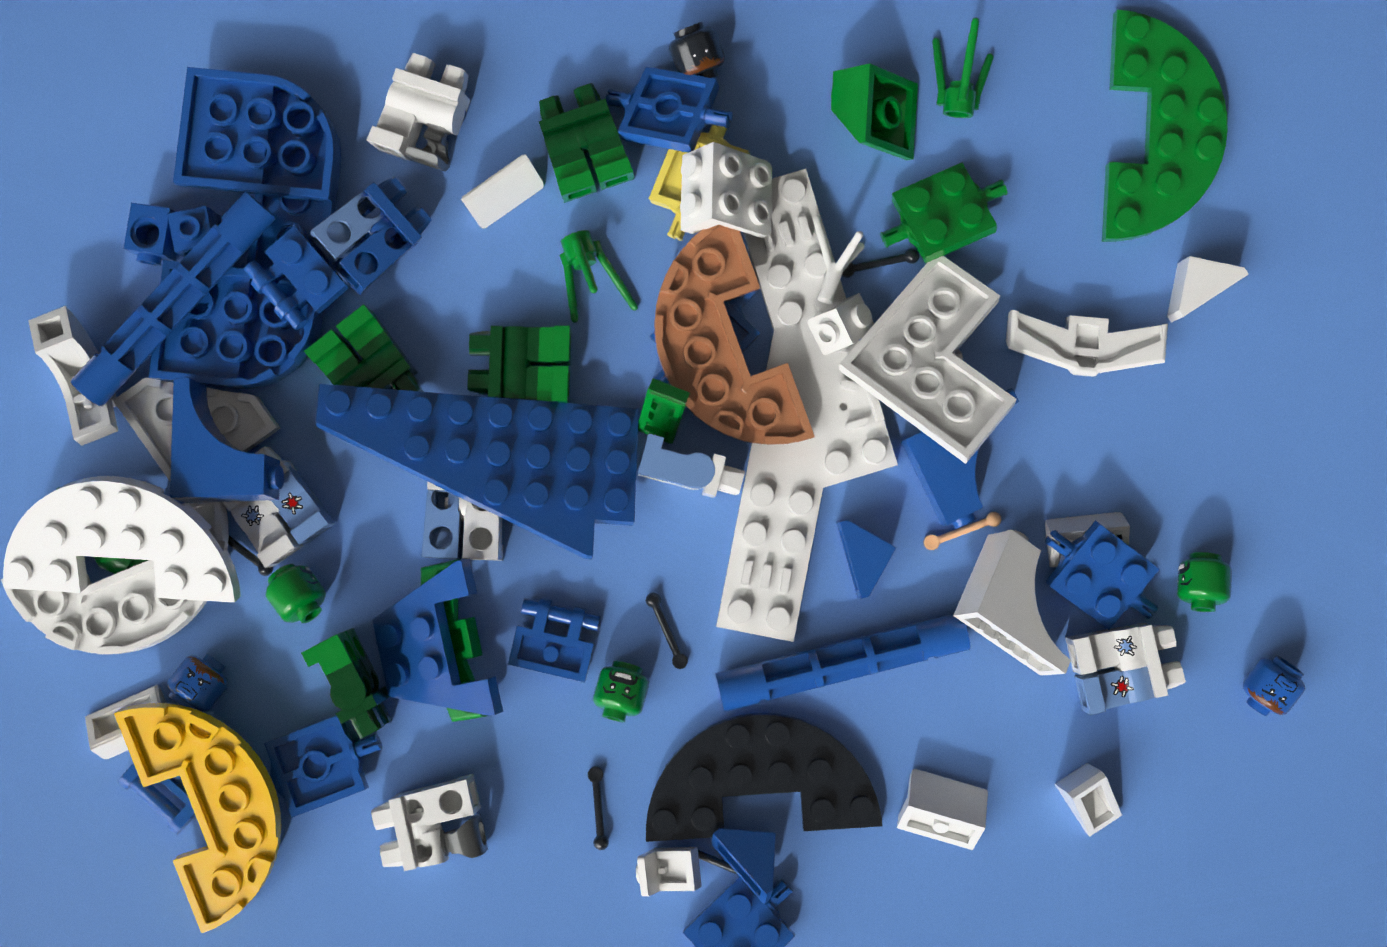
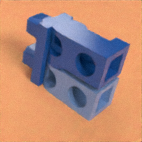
(380, 223)

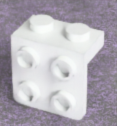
(725, 190)

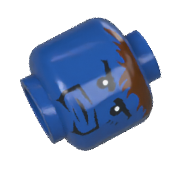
(198, 682)
(1273, 686)

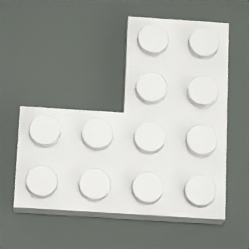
(913, 362)

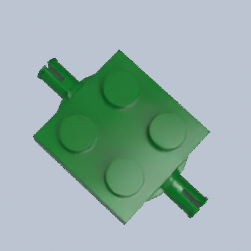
(943, 212)

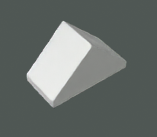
(1198, 282)
(1089, 798)

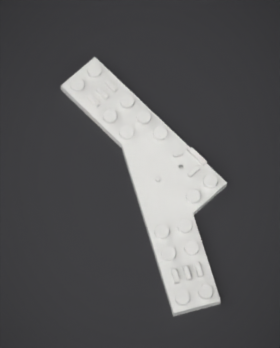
(848, 424)

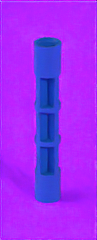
(172, 300)
(842, 661)

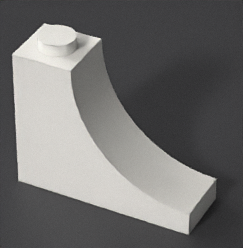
(1003, 603)

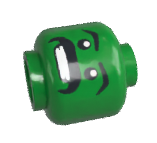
(1204, 581)
(295, 593)
(621, 691)

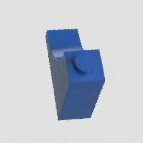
(206, 463)
(945, 478)

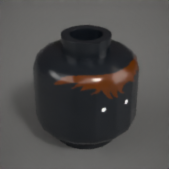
(697, 51)

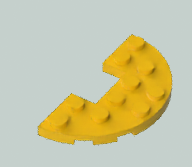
(228, 795)

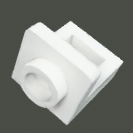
(841, 324)
(668, 870)

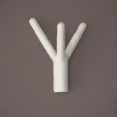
(835, 270)

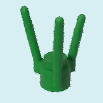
(960, 98)
(581, 253)

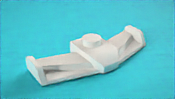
(1085, 343)

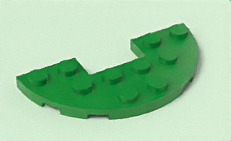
(1182, 127)

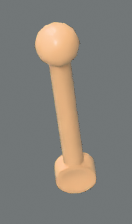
(932, 542)

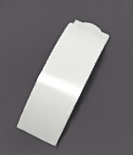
(66, 349)

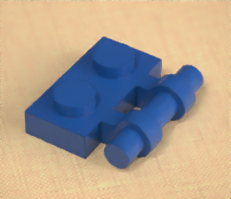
(305, 269)
(553, 652)

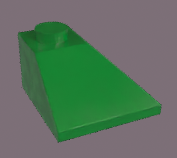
(877, 108)

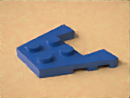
(419, 649)

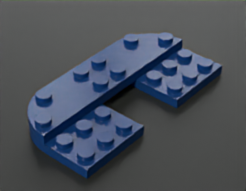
(283, 148)

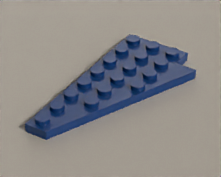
(521, 459)

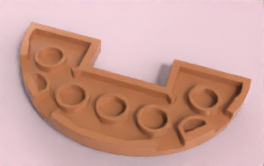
(704, 355)

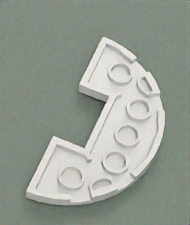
(118, 521)
(120, 610)

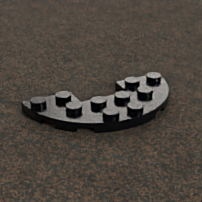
(760, 757)

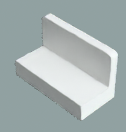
(944, 809)

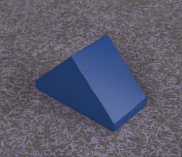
(865, 556)
(750, 856)

